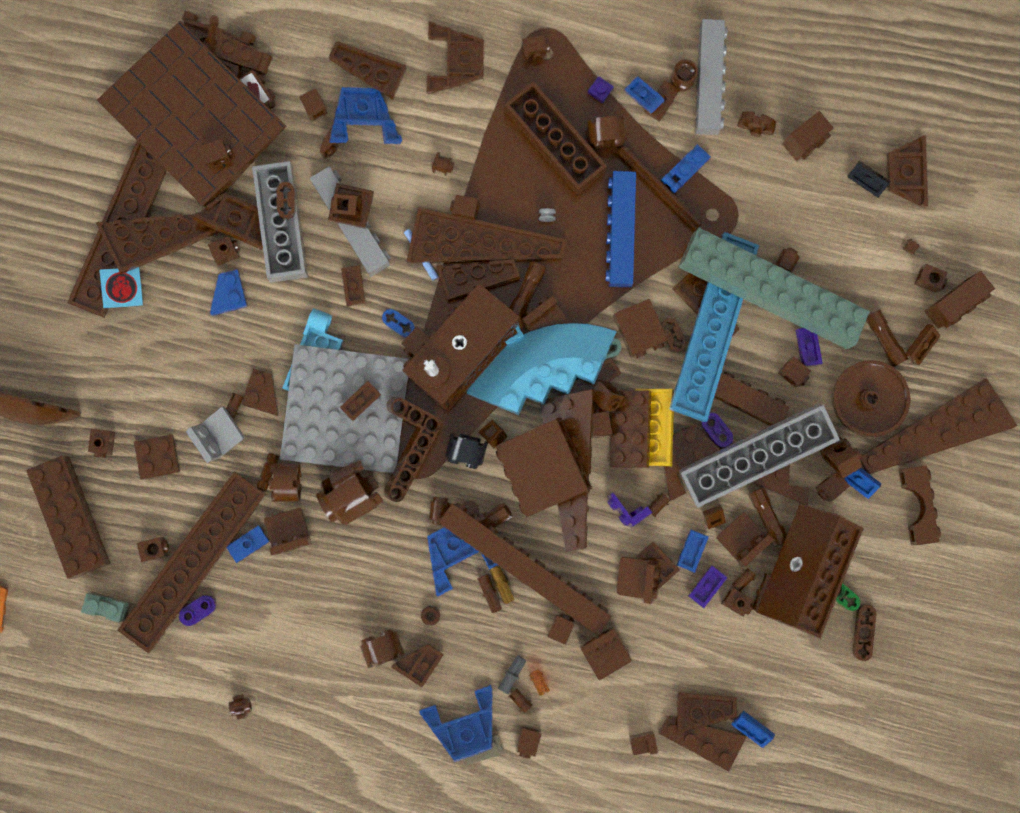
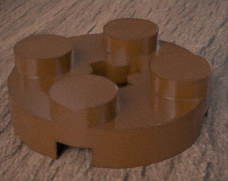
(756, 124)

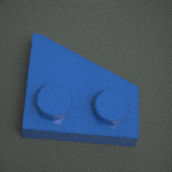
(228, 293)

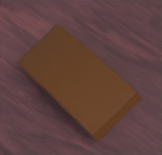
(328, 148)

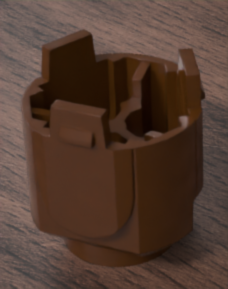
(348, 495)

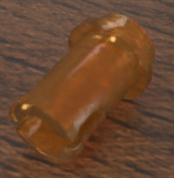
(539, 682)

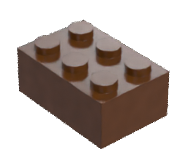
(960, 300)

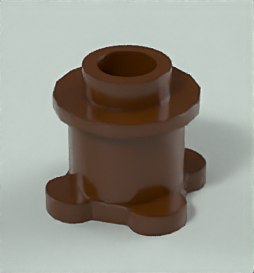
(442, 164)

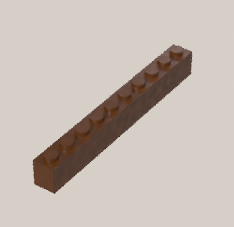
(523, 568)

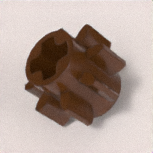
(240, 706)

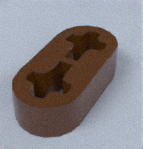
(290, 200)
(676, 332)

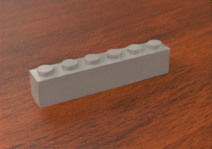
(710, 76)
(360, 239)

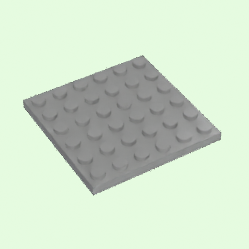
(317, 427)

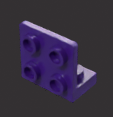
(637, 514)

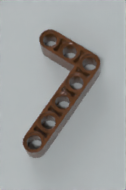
(403, 464)

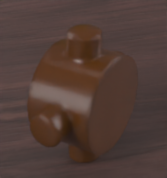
(911, 247)

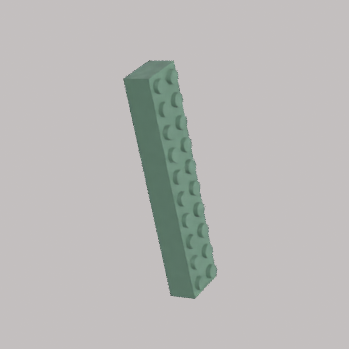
(773, 289)

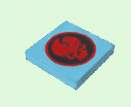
(120, 289)

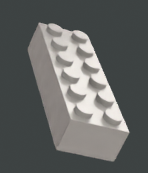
(280, 237)

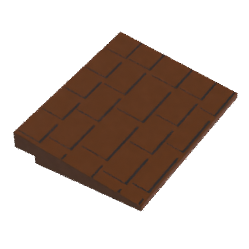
(186, 98)

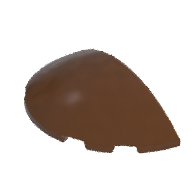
(33, 412)

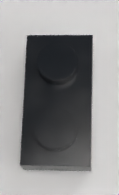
(868, 179)

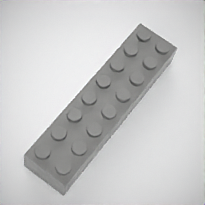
(759, 454)

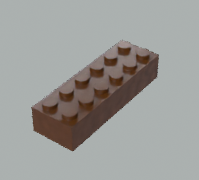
(555, 138)
(68, 517)

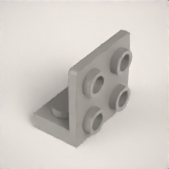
(215, 435)

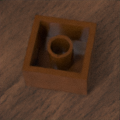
(808, 137)

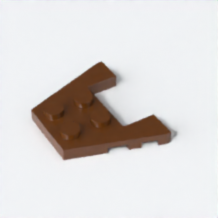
(464, 58)
(688, 448)
(779, 482)

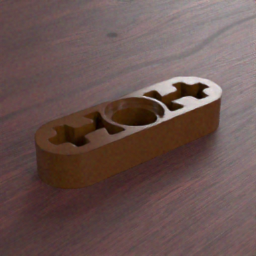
(858, 646)

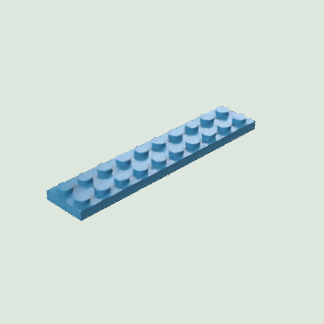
(708, 346)

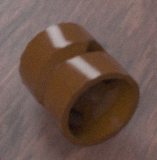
(686, 71)

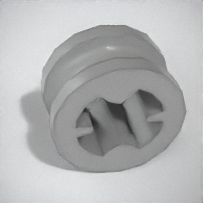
(547, 215)

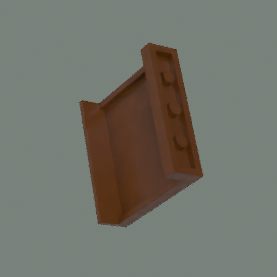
(543, 467)

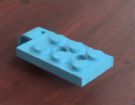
(316, 336)

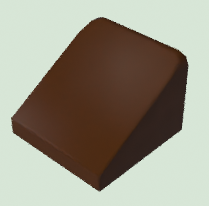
(493, 434)

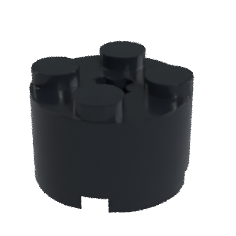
(466, 450)

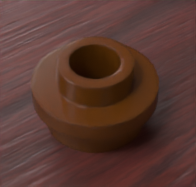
(426, 620)

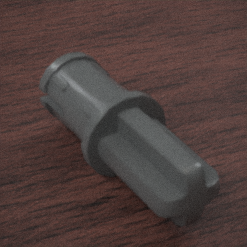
(512, 674)

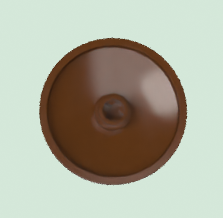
(871, 398)

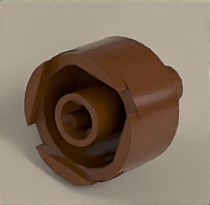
(607, 131)
(285, 482)
(381, 649)

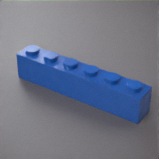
(621, 229)

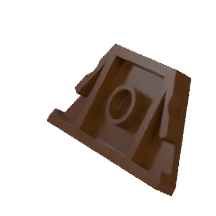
(909, 172)
(233, 219)

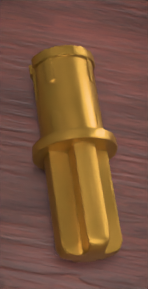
(501, 584)

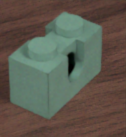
(113, 611)

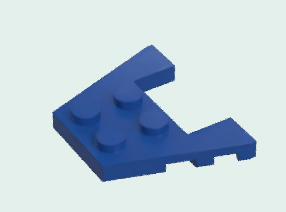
(362, 107)
(445, 551)
(467, 734)

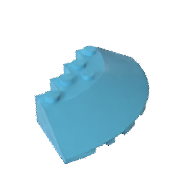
(543, 361)

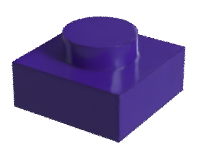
(600, 89)

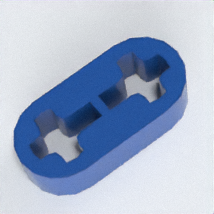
(401, 320)

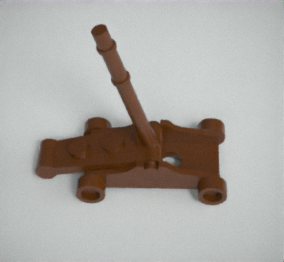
(229, 48)

